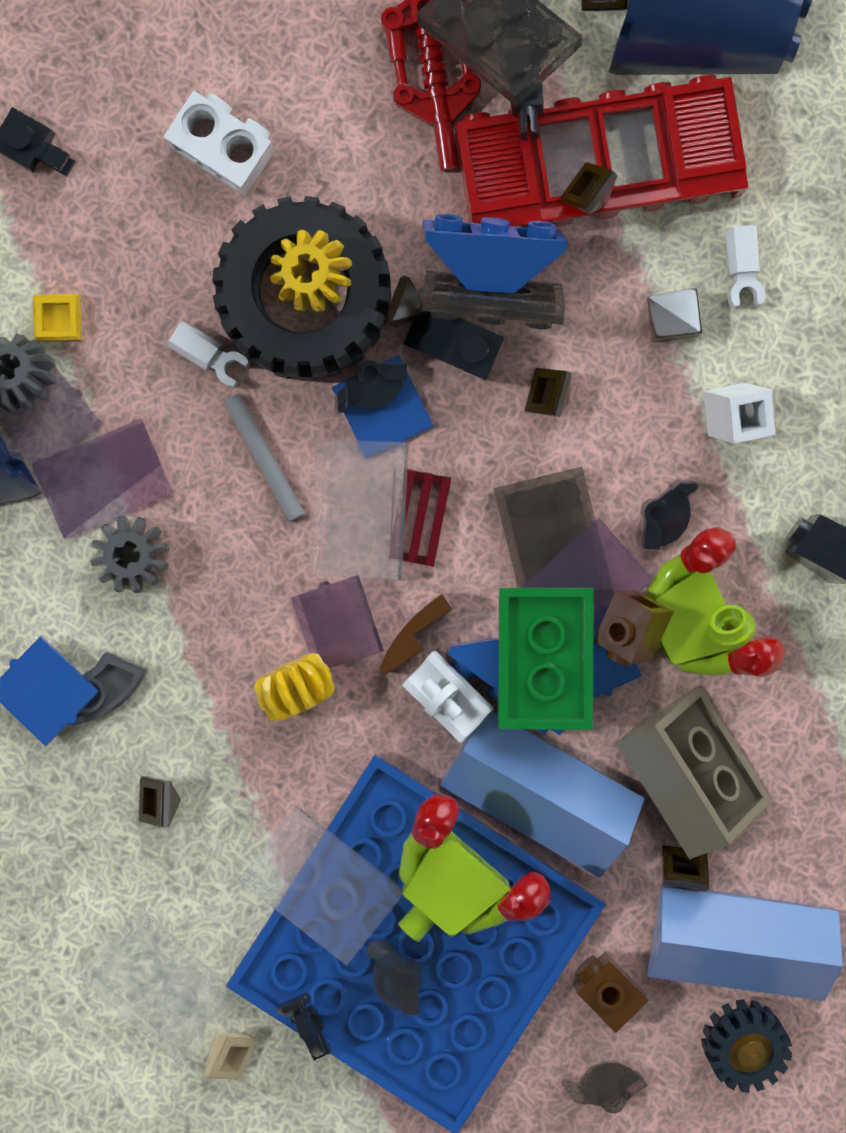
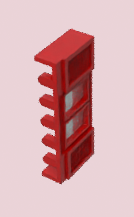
(658, 142)

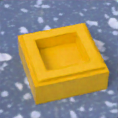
(57, 317)

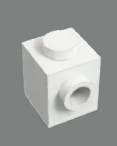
(739, 412)

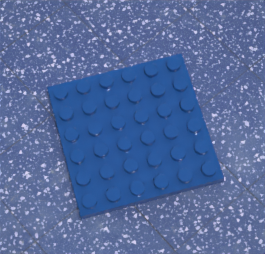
(473, 987)

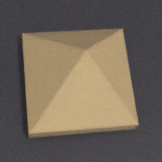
(229, 1055)

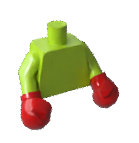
(693, 595)
(454, 883)

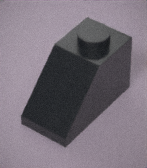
(456, 343)
(819, 547)

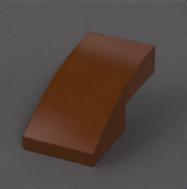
(406, 643)

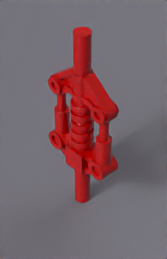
(439, 104)

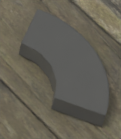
(116, 682)

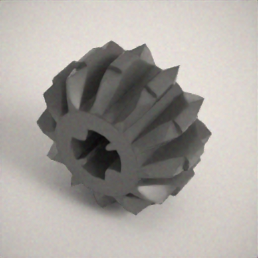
(23, 373)
(124, 539)

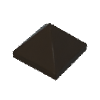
(589, 188)
(404, 304)
(549, 392)
(157, 801)
(682, 871)

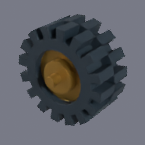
(746, 1046)

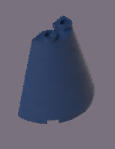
(707, 37)

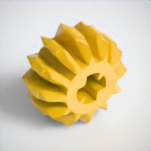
(323, 280)
(294, 687)

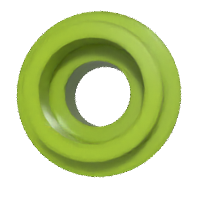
(731, 627)

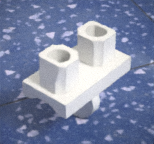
(448, 697)

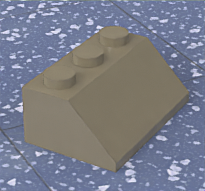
(695, 773)

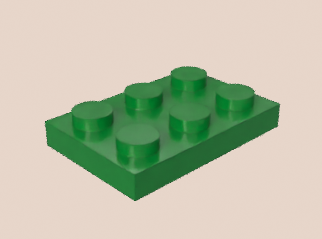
(545, 658)

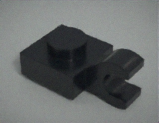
(29, 142)

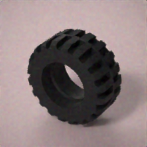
(240, 277)

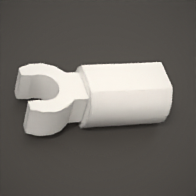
(743, 264)
(204, 351)

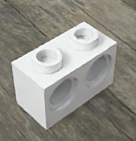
(214, 150)

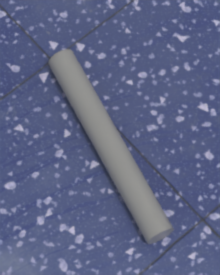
(264, 457)

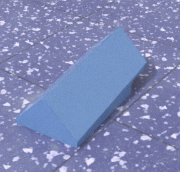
(545, 794)
(745, 943)

